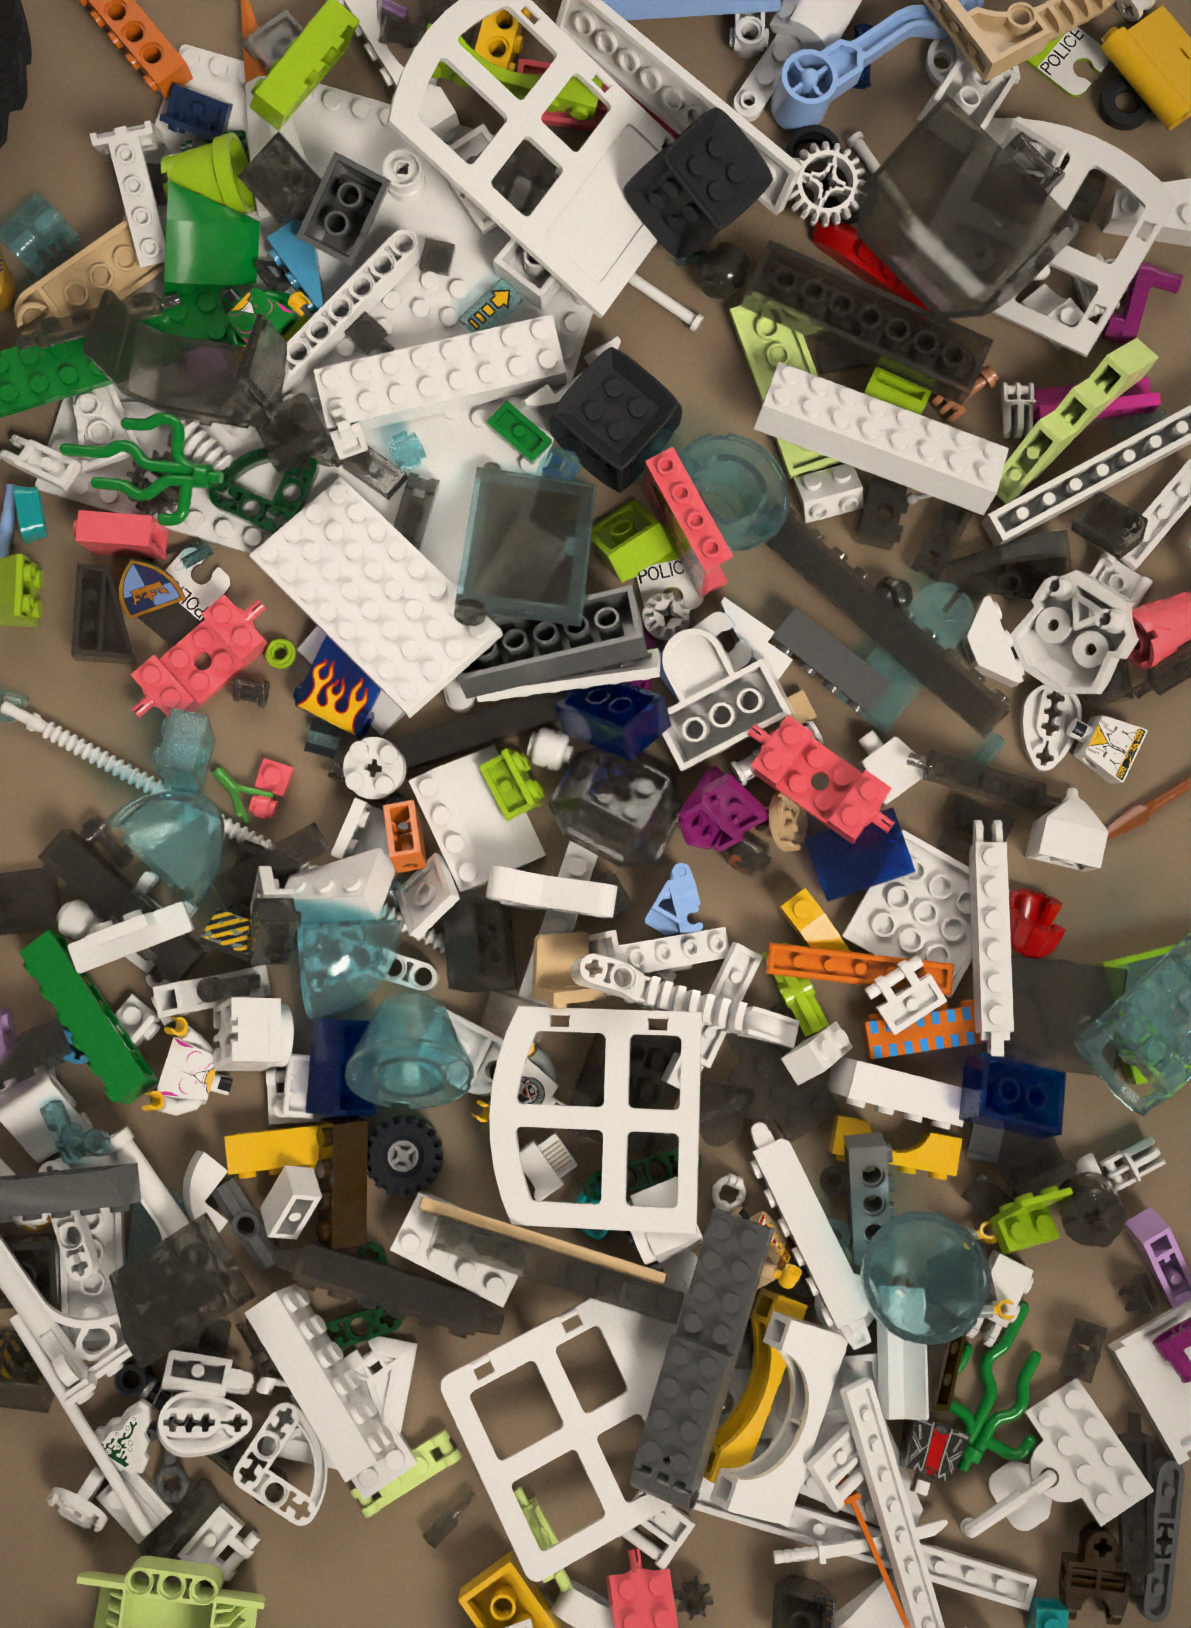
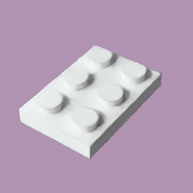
(468, 148)

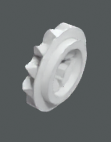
(655, 622)

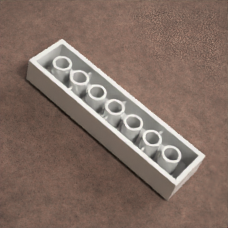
(443, 374)
(882, 438)

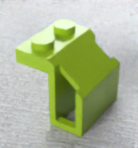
(897, 391)

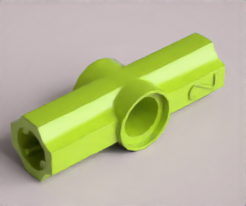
(799, 997)

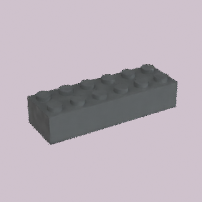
(549, 650)

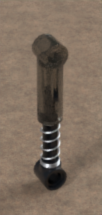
(226, 1459)

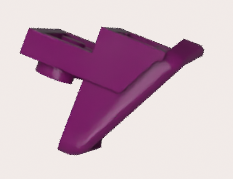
(719, 812)

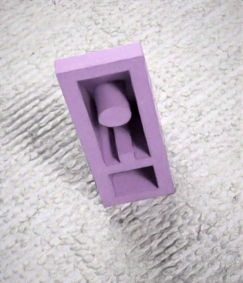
(1161, 1255)

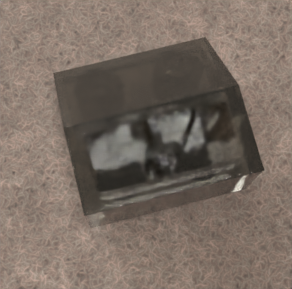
(281, 179)

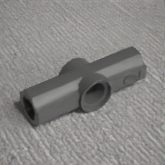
(236, 1205)

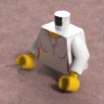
(187, 1073)

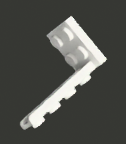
(127, 151)
(661, 952)

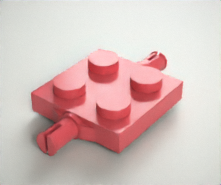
(641, 1597)

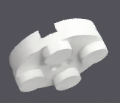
(360, 779)

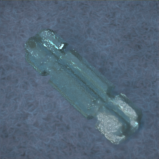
(987, 752)

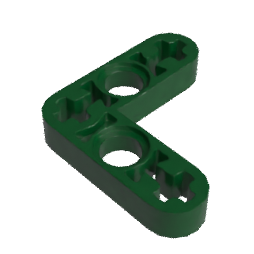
(376, 1325)

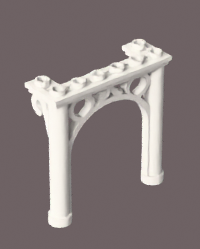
(44, 1319)

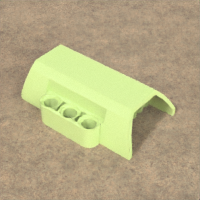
(158, 1603)

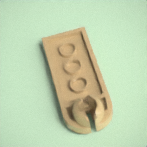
(82, 279)

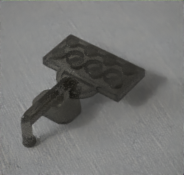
(769, 1094)

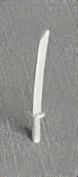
(824, 1551)

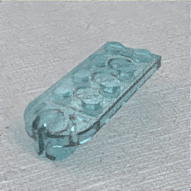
(949, 628)

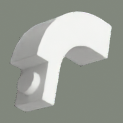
(182, 996)

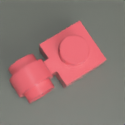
(272, 778)

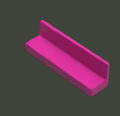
(1133, 401)

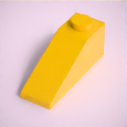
(811, 922)

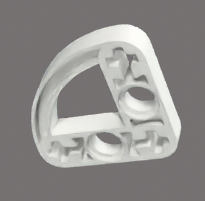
(266, 1477)

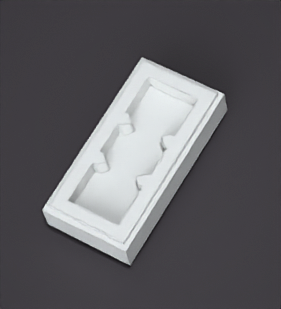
(296, 1087)

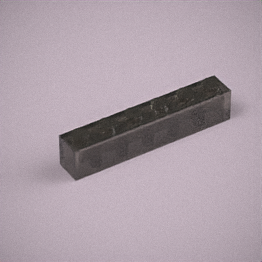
(114, 895)

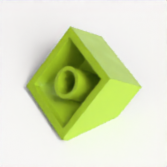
(629, 541)

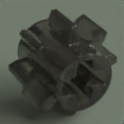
(696, 1589)

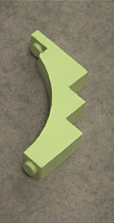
(1078, 409)

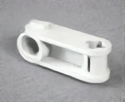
(749, 25)

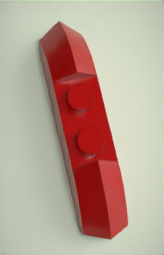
(851, 252)

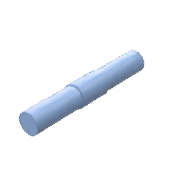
(7, 521)

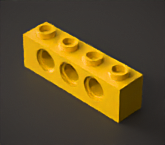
(495, 39)

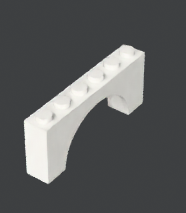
(773, 1480)

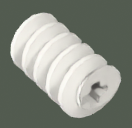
(198, 450)

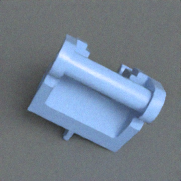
(675, 902)

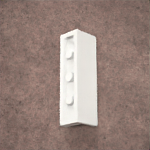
(902, 1376)

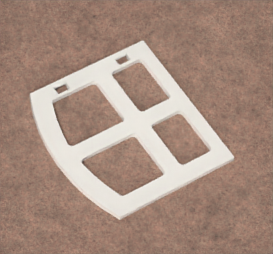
(1111, 279)
(613, 1119)

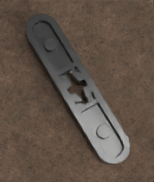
(1167, 1505)

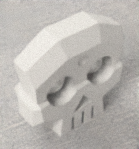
(1062, 655)

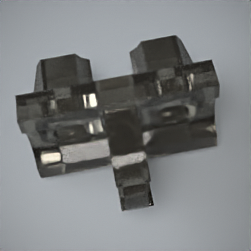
(1078, 1361)

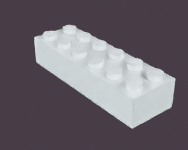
(321, 1381)

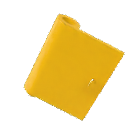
(1155, 63)

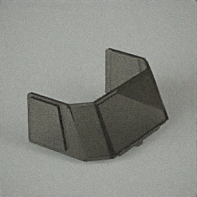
(190, 374)

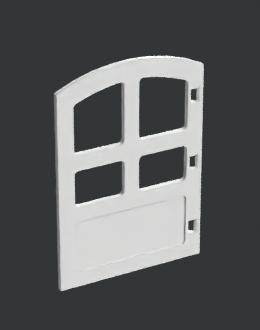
(583, 223)

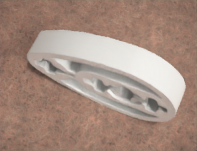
(1035, 738)
(199, 1443)

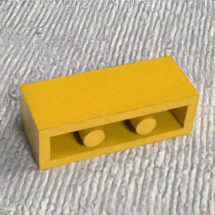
(271, 1150)

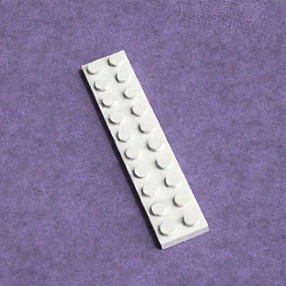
(665, 85)

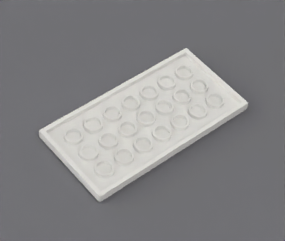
(374, 596)

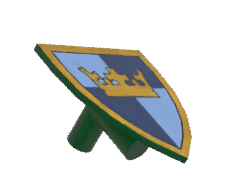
(146, 588)

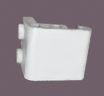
(22, 1116)

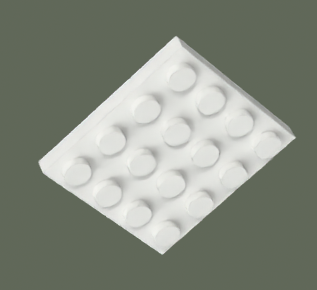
(919, 912)

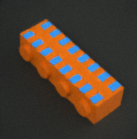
(936, 1030)

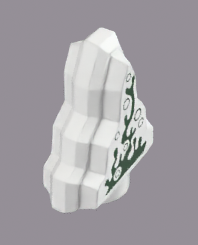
(127, 1438)

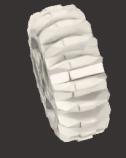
(836, 186)

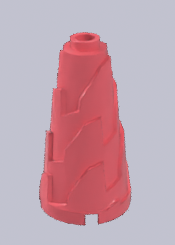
(1160, 629)

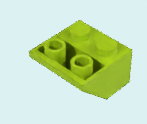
(20, 591)

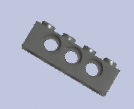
(860, 1153)

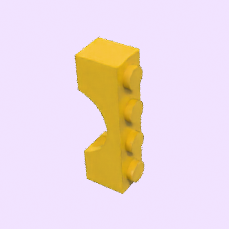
(932, 1153)

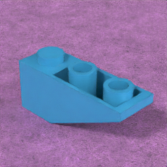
(299, 261)

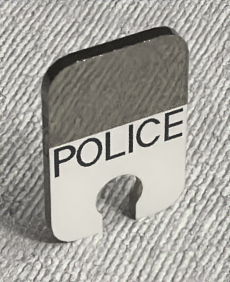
(179, 619)

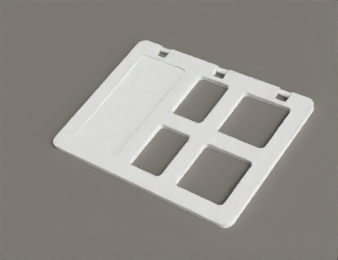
(639, 1351)

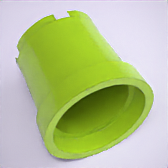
(212, 172)

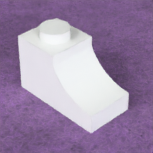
(1055, 307)

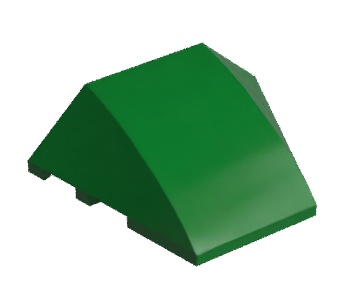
(207, 245)

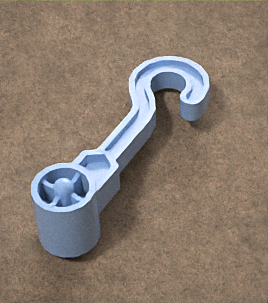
(816, 78)

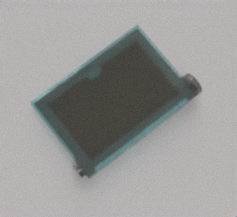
(525, 548)

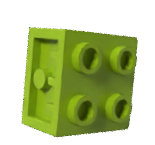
(1027, 1220)

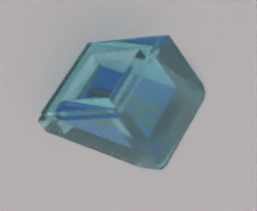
(560, 464)

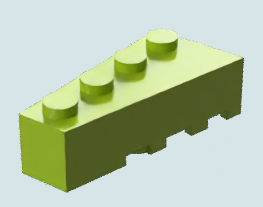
(304, 64)

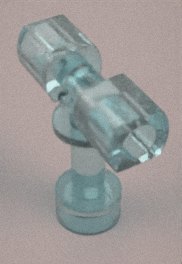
(72, 1140)

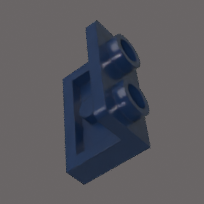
(196, 113)

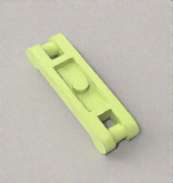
(423, 1470)

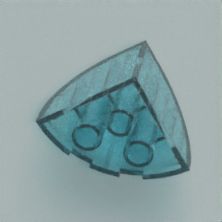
(344, 962)

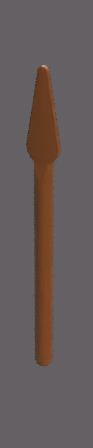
(1139, 814)

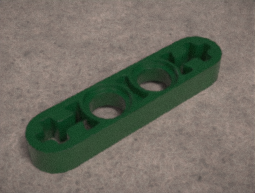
(641, 1171)

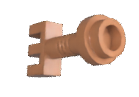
(986, 377)

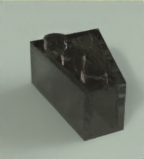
(98, 619)

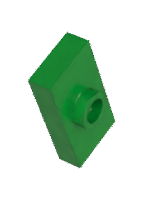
(519, 432)

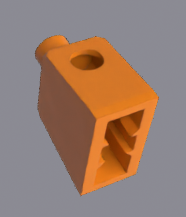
(404, 845)

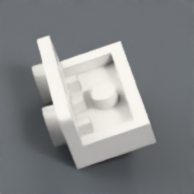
(829, 492)

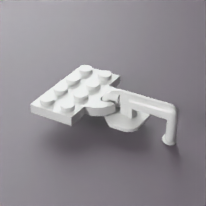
(1081, 1452)

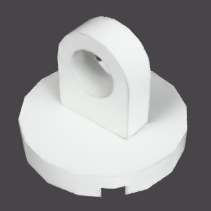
(78, 1507)

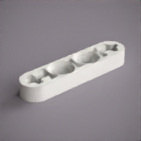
(61, 1227)

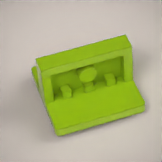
(512, 784)

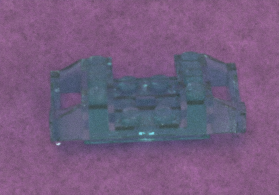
(1147, 1032)

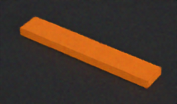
(847, 966)

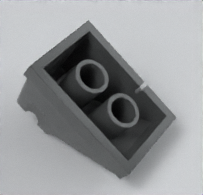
(343, 209)

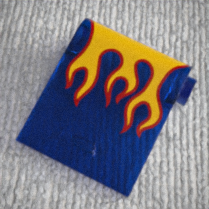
(338, 691)

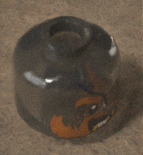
(749, 855)

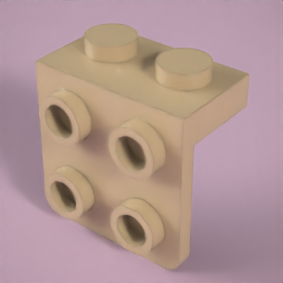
(551, 970)

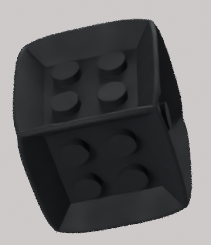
(698, 184)
(615, 418)

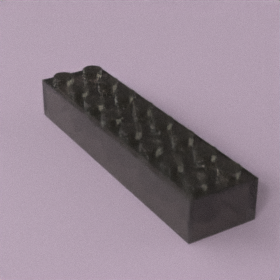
(866, 322)

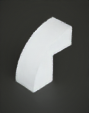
(199, 1181)

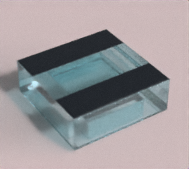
(323, 740)

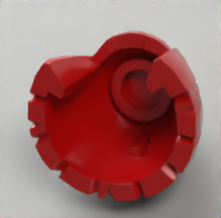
(1029, 923)

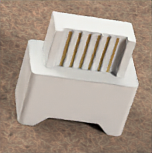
(546, 1165)

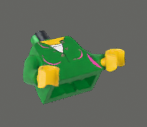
(274, 304)

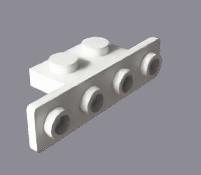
(130, 936)

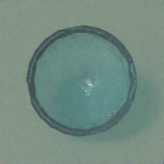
(176, 837)
(944, 1272)

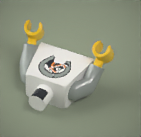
(536, 1085)

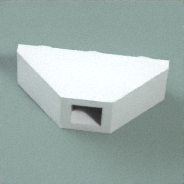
(990, 646)

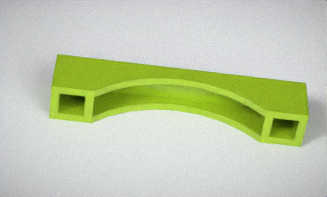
(572, 99)

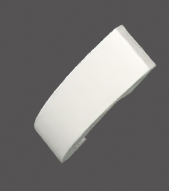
(545, 396)

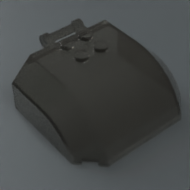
(963, 214)

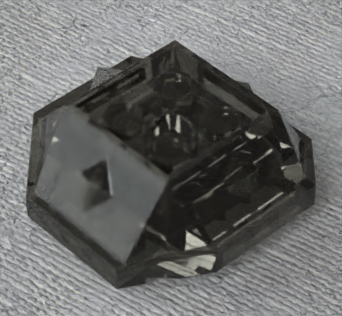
(615, 829)

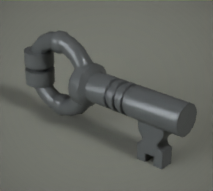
(170, 1467)

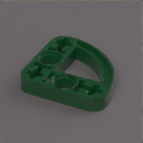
(278, 505)

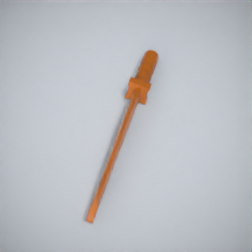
(851, 1499)

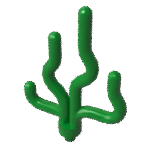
(184, 473)
(982, 1431)

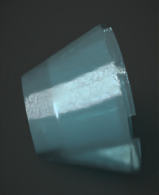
(746, 480)
(410, 1055)

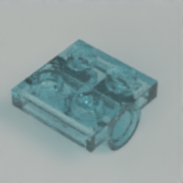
(34, 229)

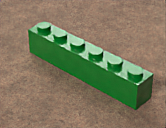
(88, 1018)

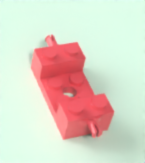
(174, 679)
(793, 757)

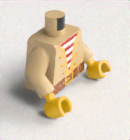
(779, 1253)

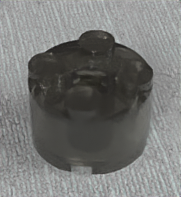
(1093, 1211)

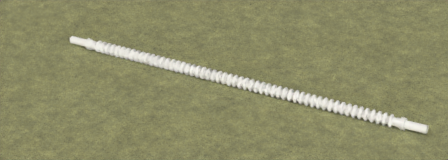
(36, 723)

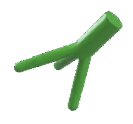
(234, 788)

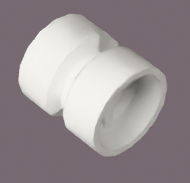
(406, 174)

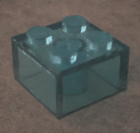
(184, 751)

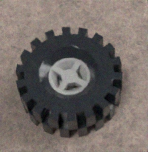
(390, 1163)

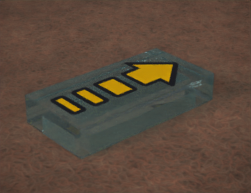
(491, 307)

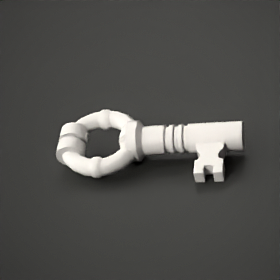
(732, 1181)

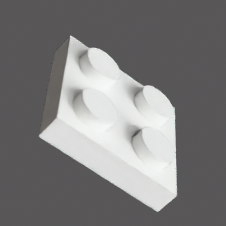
(428, 896)

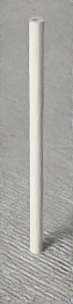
(82, 1427)

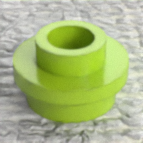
(273, 647)

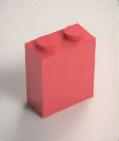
(121, 534)

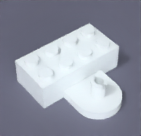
(714, 699)

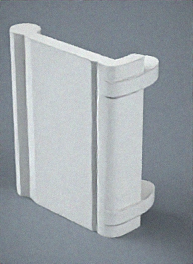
(1120, 579)

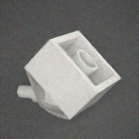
(1068, 836)

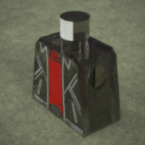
(930, 1452)

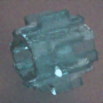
(407, 450)

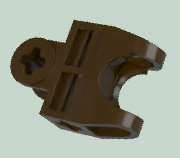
(1094, 1574)

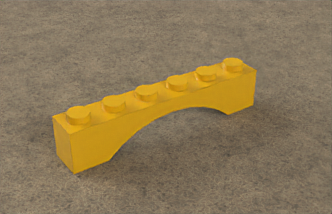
(741, 1431)

